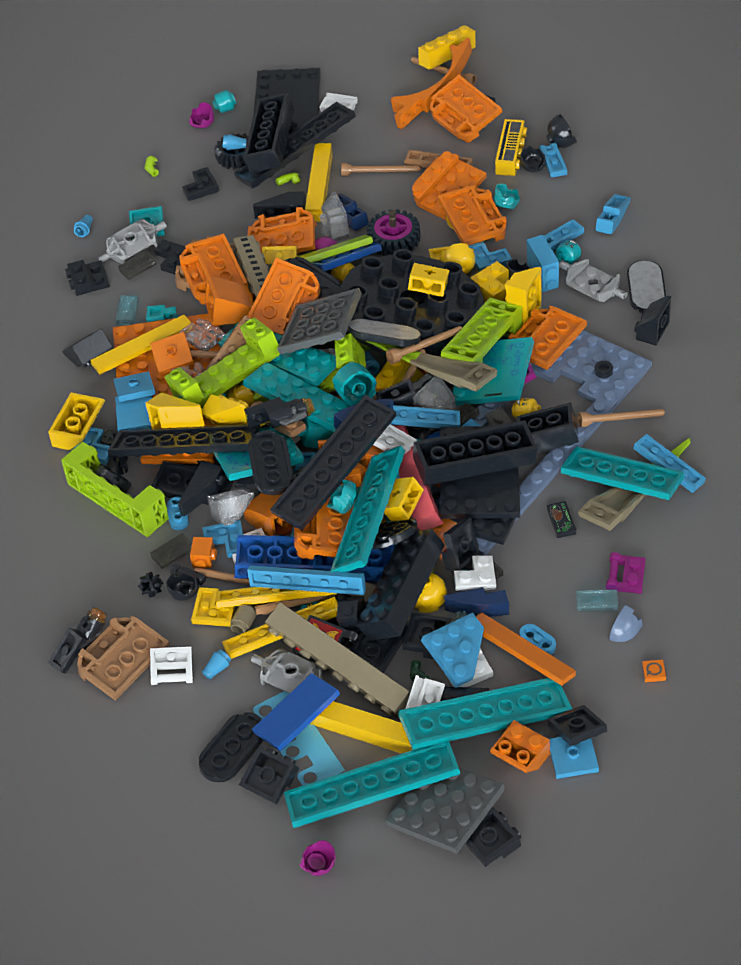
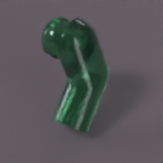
(415, 669)

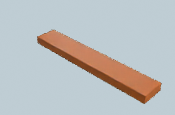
(525, 651)

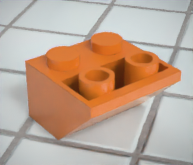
(522, 747)

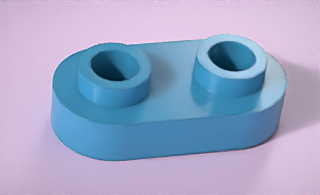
(176, 521)
(539, 638)

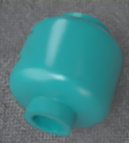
(224, 101)
(568, 252)

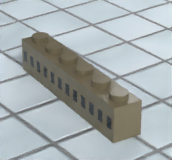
(251, 262)

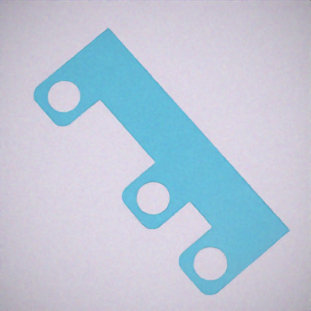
(309, 743)

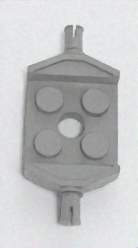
(120, 248)
(582, 274)
(276, 665)

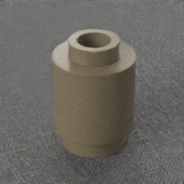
(243, 619)

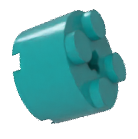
(353, 383)

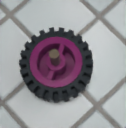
(394, 231)

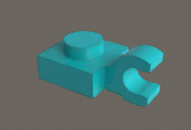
(160, 312)

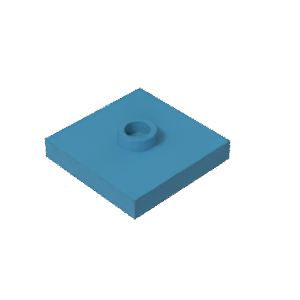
(134, 386)
(573, 759)

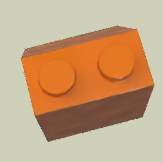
(227, 301)
(260, 516)

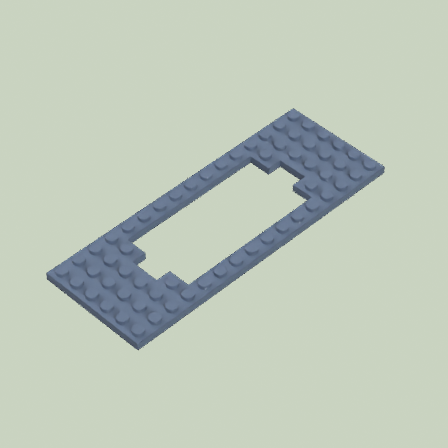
(606, 393)

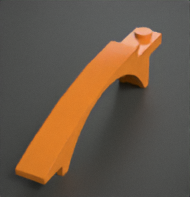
(410, 106)

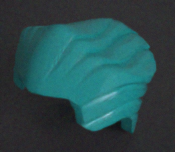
(506, 197)
(343, 497)

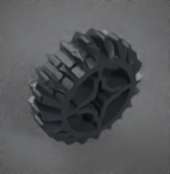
(230, 158)

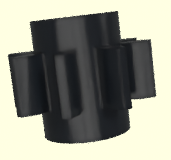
(150, 584)

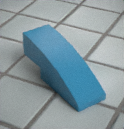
(612, 213)

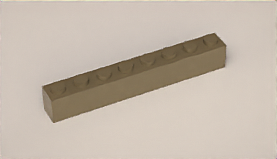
(338, 659)

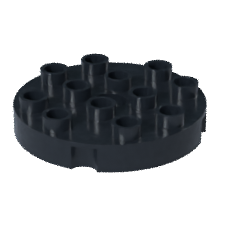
(387, 296)

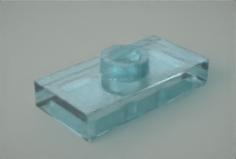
(126, 310)
(597, 600)

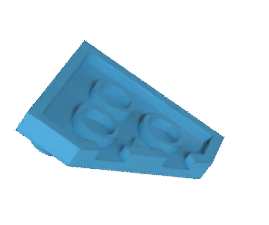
(456, 648)

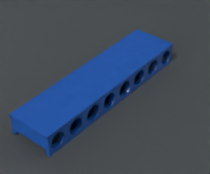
(281, 552)

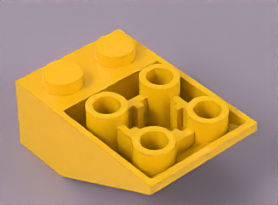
(225, 411)
(173, 412)

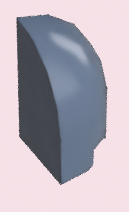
(625, 626)

